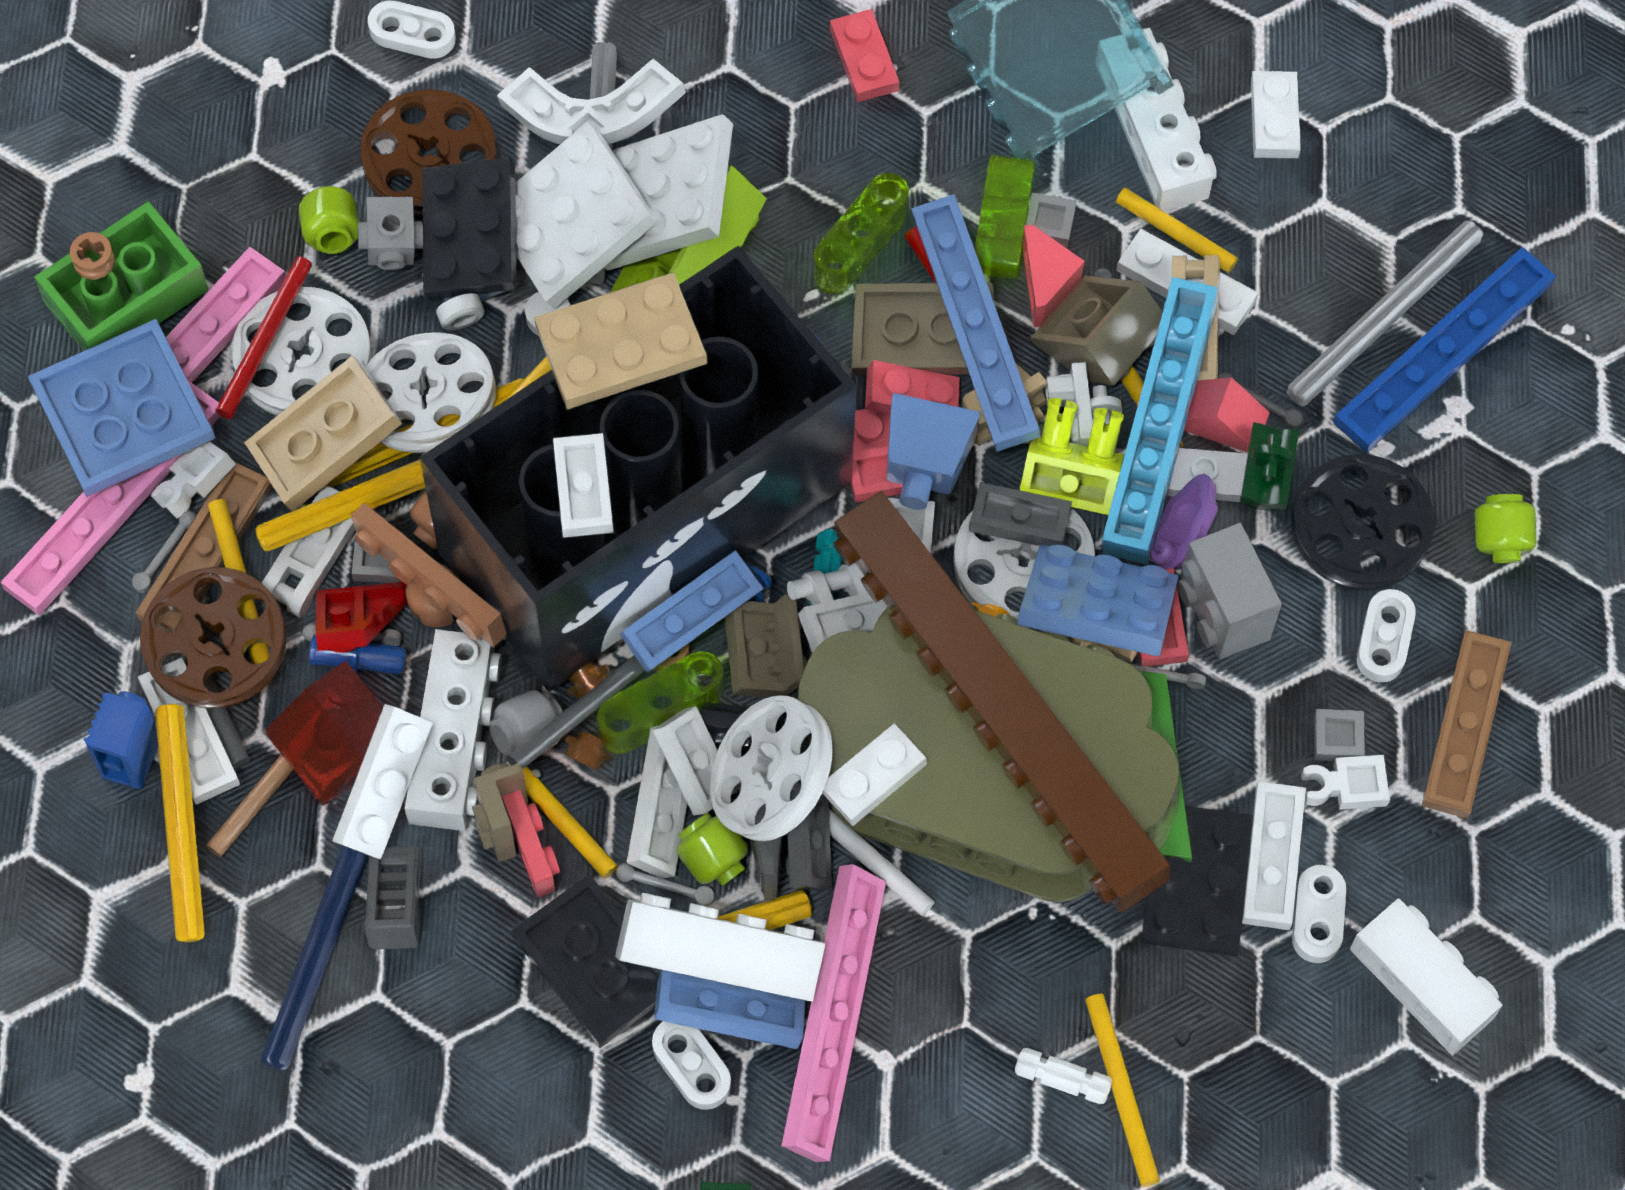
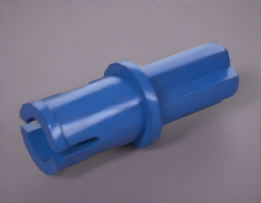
(371, 658)

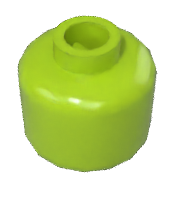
(329, 219)
(1505, 527)
(711, 850)

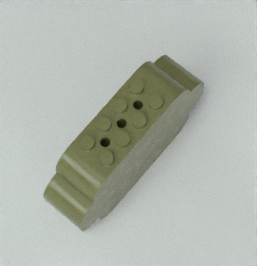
(962, 802)

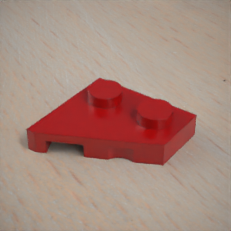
(355, 614)

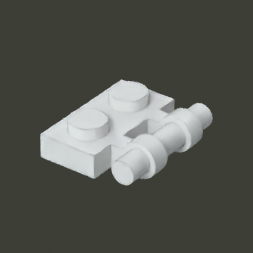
(832, 616)

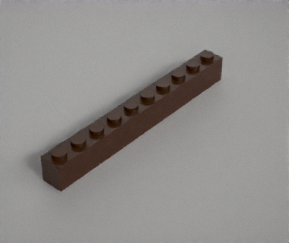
(1002, 704)

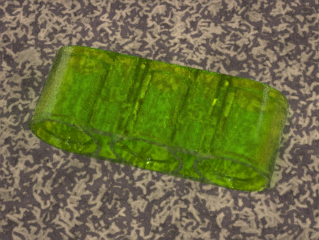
(867, 215)
(1003, 215)
(670, 683)

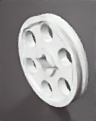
(294, 335)
(444, 391)
(1000, 557)
(771, 768)

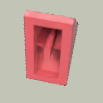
(1049, 272)
(1224, 413)

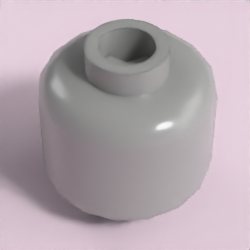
(521, 719)

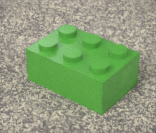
(148, 282)

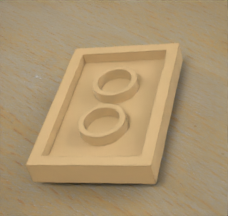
(620, 340)
(322, 433)

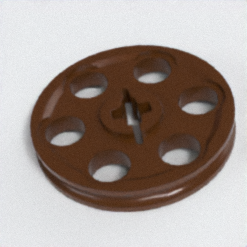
(427, 134)
(207, 657)

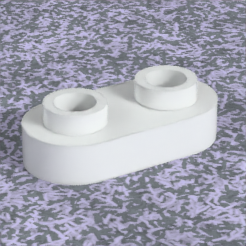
(414, 28)
(1385, 638)
(1319, 911)
(692, 1065)

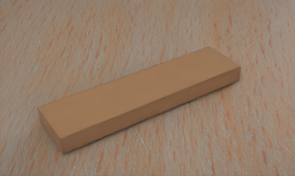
(199, 547)
(1466, 724)

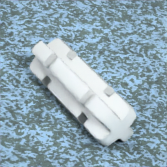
(1063, 1075)

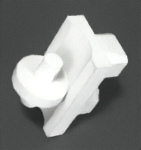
(1076, 389)

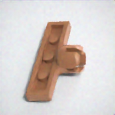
(431, 588)

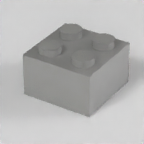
(1228, 592)

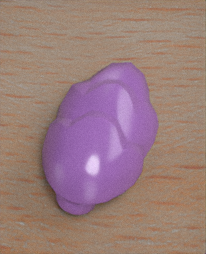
(1184, 520)

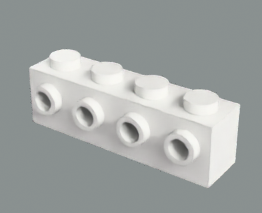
(1167, 143)
(458, 707)
(720, 949)

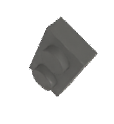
(1019, 515)
(809, 849)

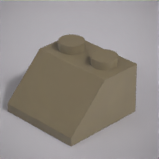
(1103, 325)

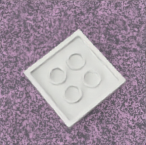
(681, 182)
(576, 214)

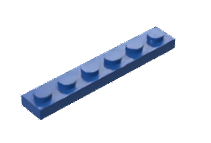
(1444, 349)

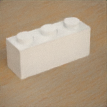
(1426, 975)

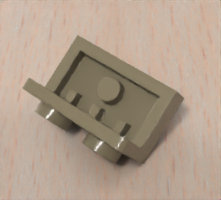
(765, 648)
(490, 812)

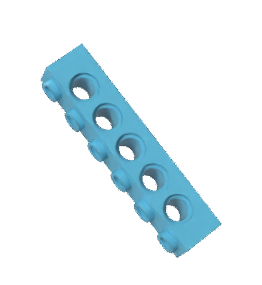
(1160, 420)

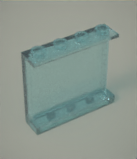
(1054, 63)

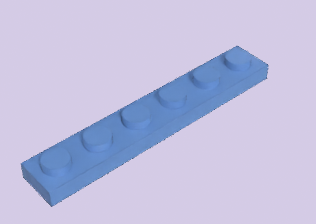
(976, 323)

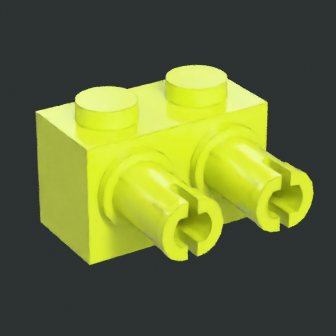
(1072, 470)

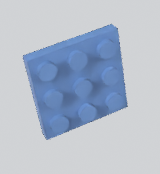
(121, 407)
(1098, 599)

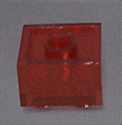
(327, 732)

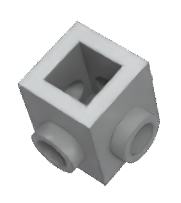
(390, 232)

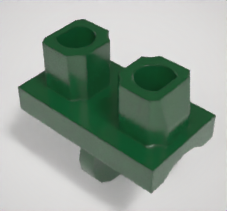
(1269, 467)

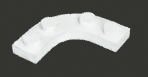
(614, 115)

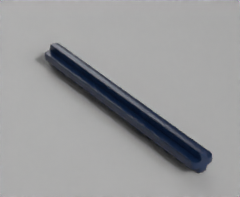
(314, 958)

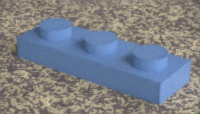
(691, 611)
(729, 1009)

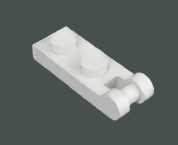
(309, 560)

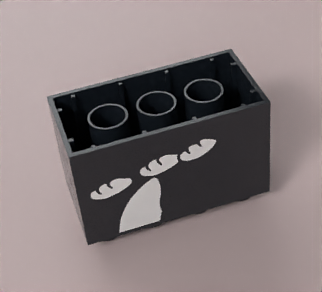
(691, 471)

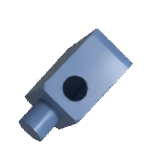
(927, 447)

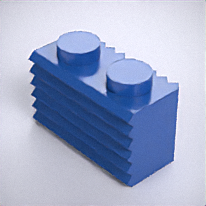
(123, 739)

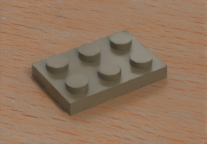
(905, 327)

